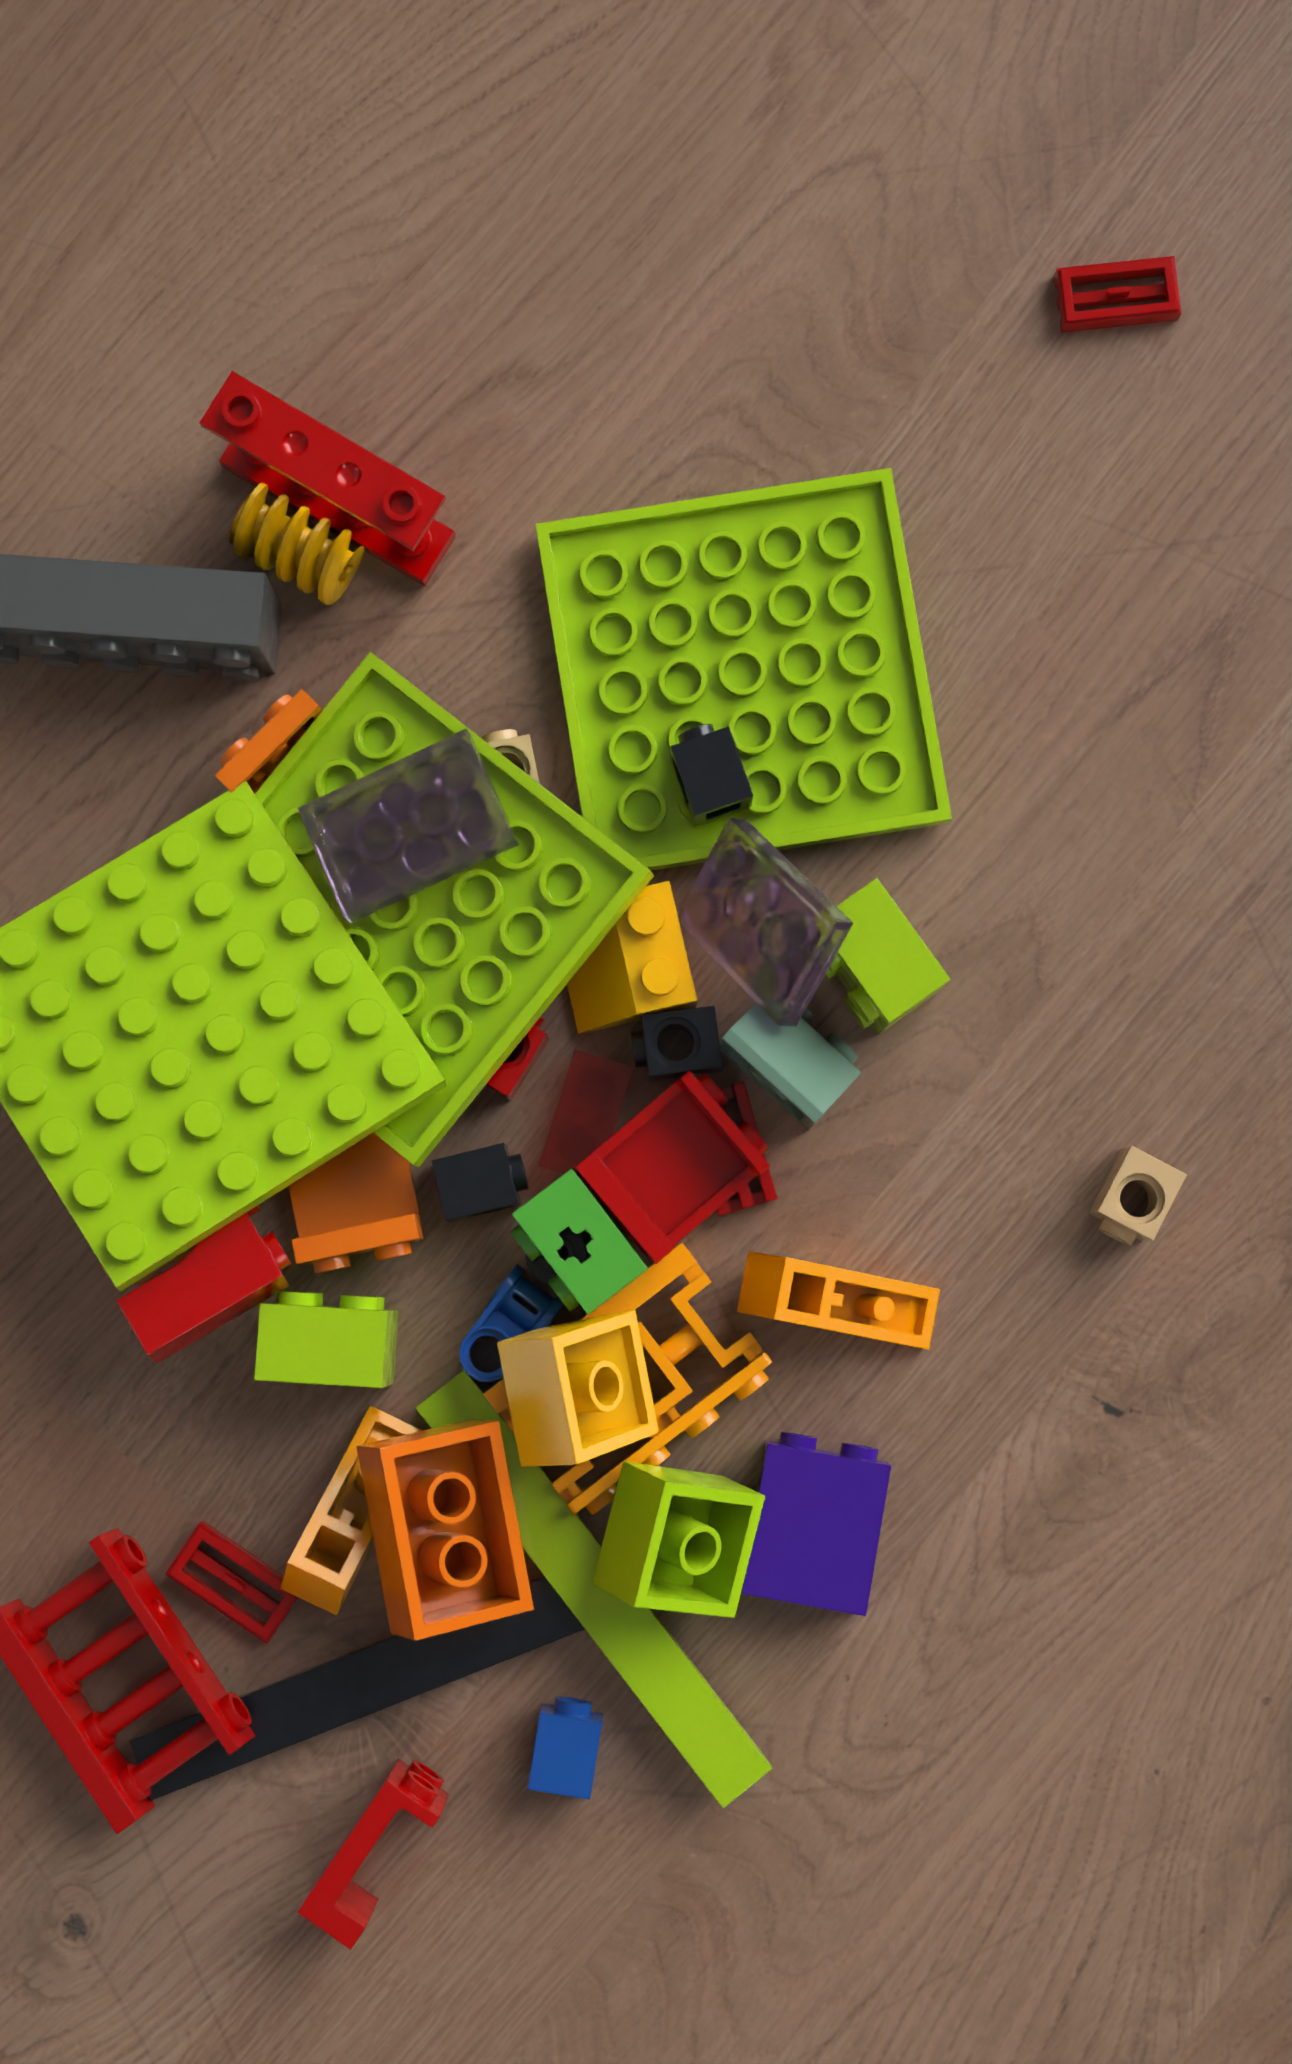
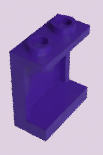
(818, 1524)

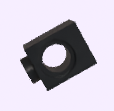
(710, 773)
(703, 1030)
(479, 1181)

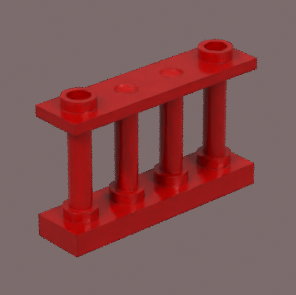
(330, 476)
(89, 1735)

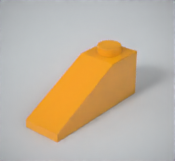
(838, 1299)
(340, 1527)

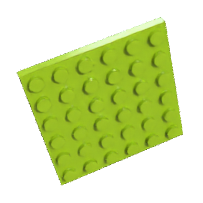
(754, 616)
(485, 947)
(194, 1036)

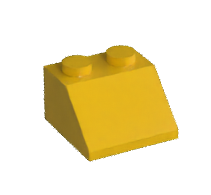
(635, 967)
(577, 1389)

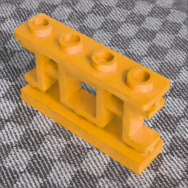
(666, 1355)

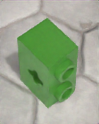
(611, 1257)

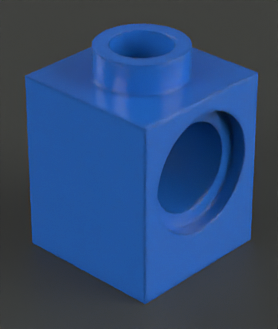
(566, 1748)

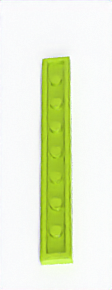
(626, 1634)

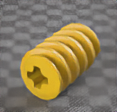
(294, 547)

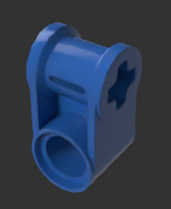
(508, 1318)

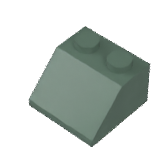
(791, 1063)

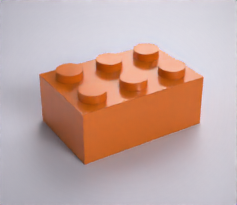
(445, 1528)

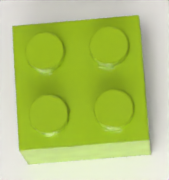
(883, 961)
(326, 1344)
(678, 1540)

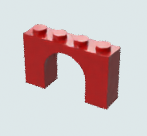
(207, 1288)

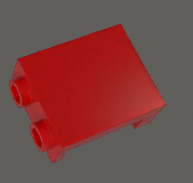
(673, 1165)
(335, 1900)

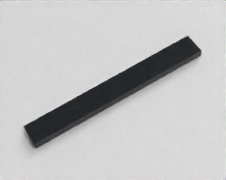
(363, 1685)

